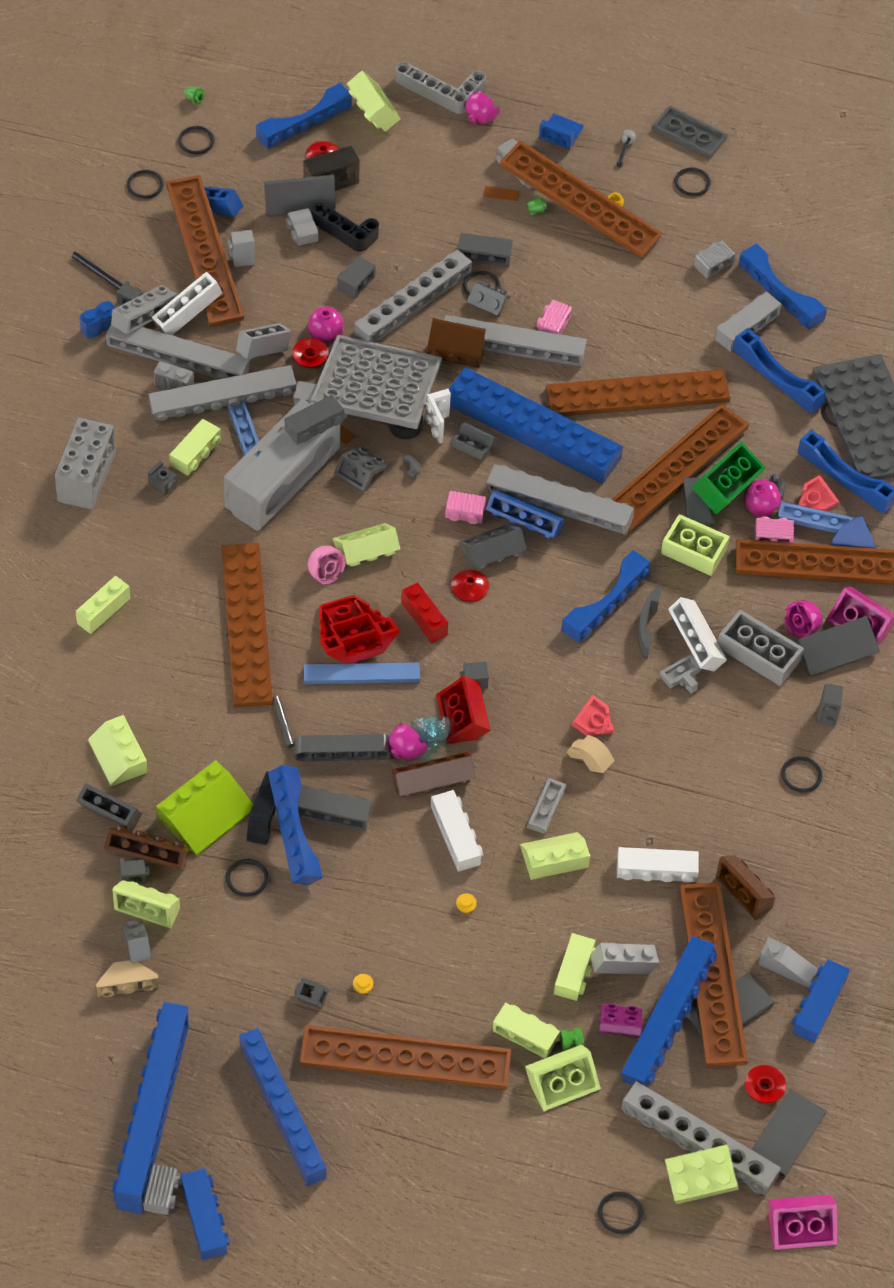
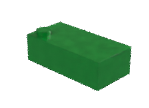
(728, 477)

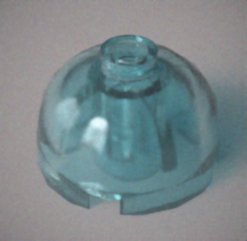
(432, 730)

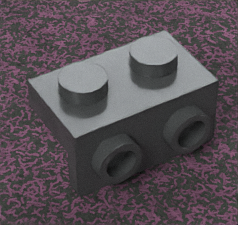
(488, 298)
(473, 441)

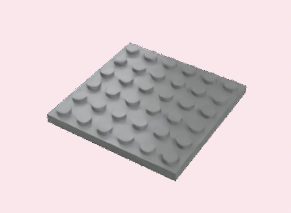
(378, 381)

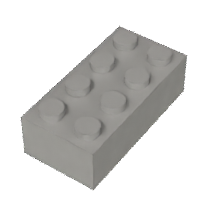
(760, 647)

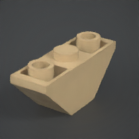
(126, 978)

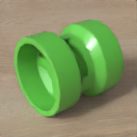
(571, 1038)

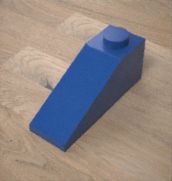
(223, 201)

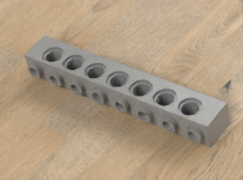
(413, 297)
(696, 1128)

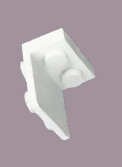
(437, 409)

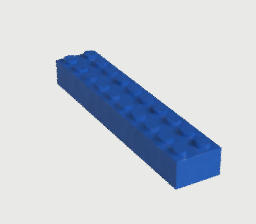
(534, 425)
(152, 1107)

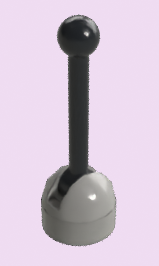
(625, 139)

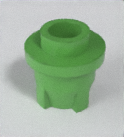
(194, 94)
(536, 205)

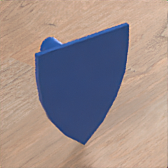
(854, 534)

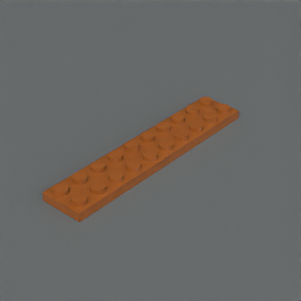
(580, 199)
(204, 246)
(638, 393)
(680, 462)
(814, 561)
(246, 625)
(718, 997)
(405, 1057)

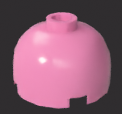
(326, 564)

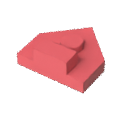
(818, 495)
(594, 718)

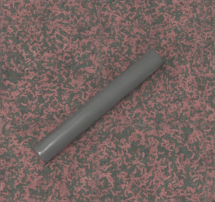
(283, 721)

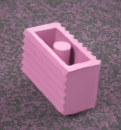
(555, 318)
(465, 507)
(774, 530)

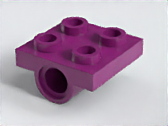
(621, 1020)

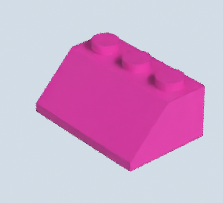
(855, 605)
(803, 1221)

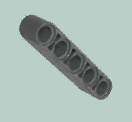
(342, 747)

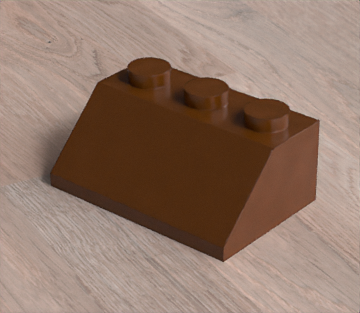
(457, 342)
(744, 886)

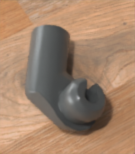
(415, 467)
(779, 483)

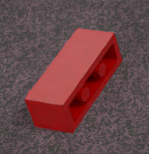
(424, 612)

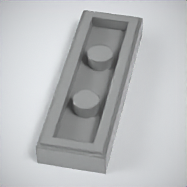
(546, 806)

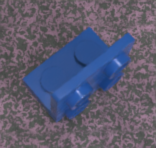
(560, 131)

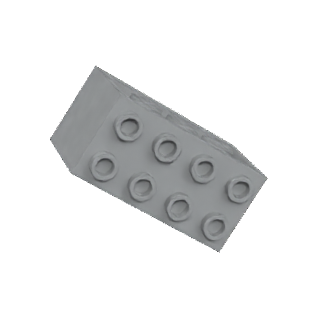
(85, 463)

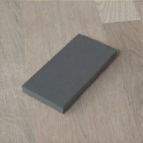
(689, 132)
(298, 194)
(838, 645)
(751, 999)
(789, 1131)

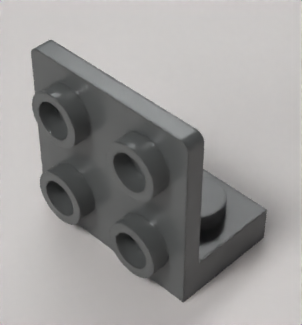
(359, 467)

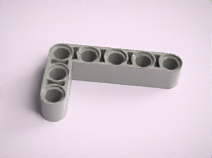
(437, 90)

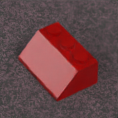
(466, 710)

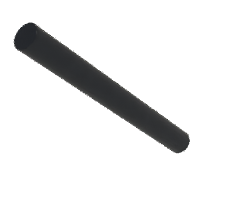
(96, 270)

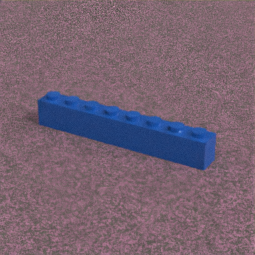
(669, 1012)
(282, 1106)

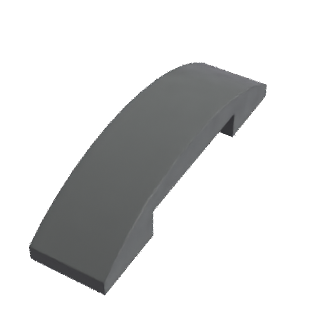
(644, 637)

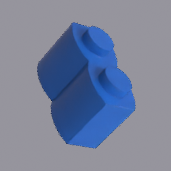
(96, 320)

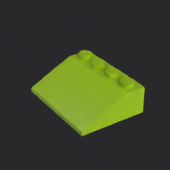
(204, 808)

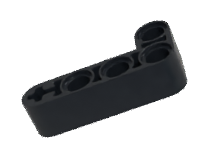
(353, 235)
(261, 814)

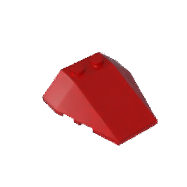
(354, 630)

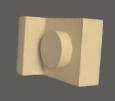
(593, 752)

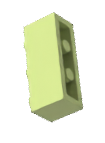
(195, 447)
(103, 604)
(575, 967)
(526, 1030)

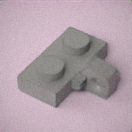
(682, 673)

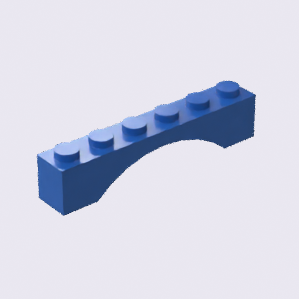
(276, 130)
(804, 308)
(802, 391)
(819, 453)
(582, 620)
(302, 861)

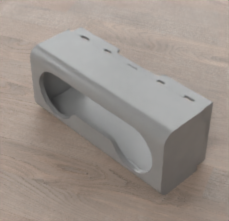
(266, 482)

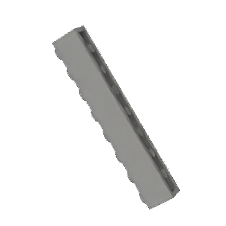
(529, 342)
(178, 352)
(220, 392)
(561, 499)

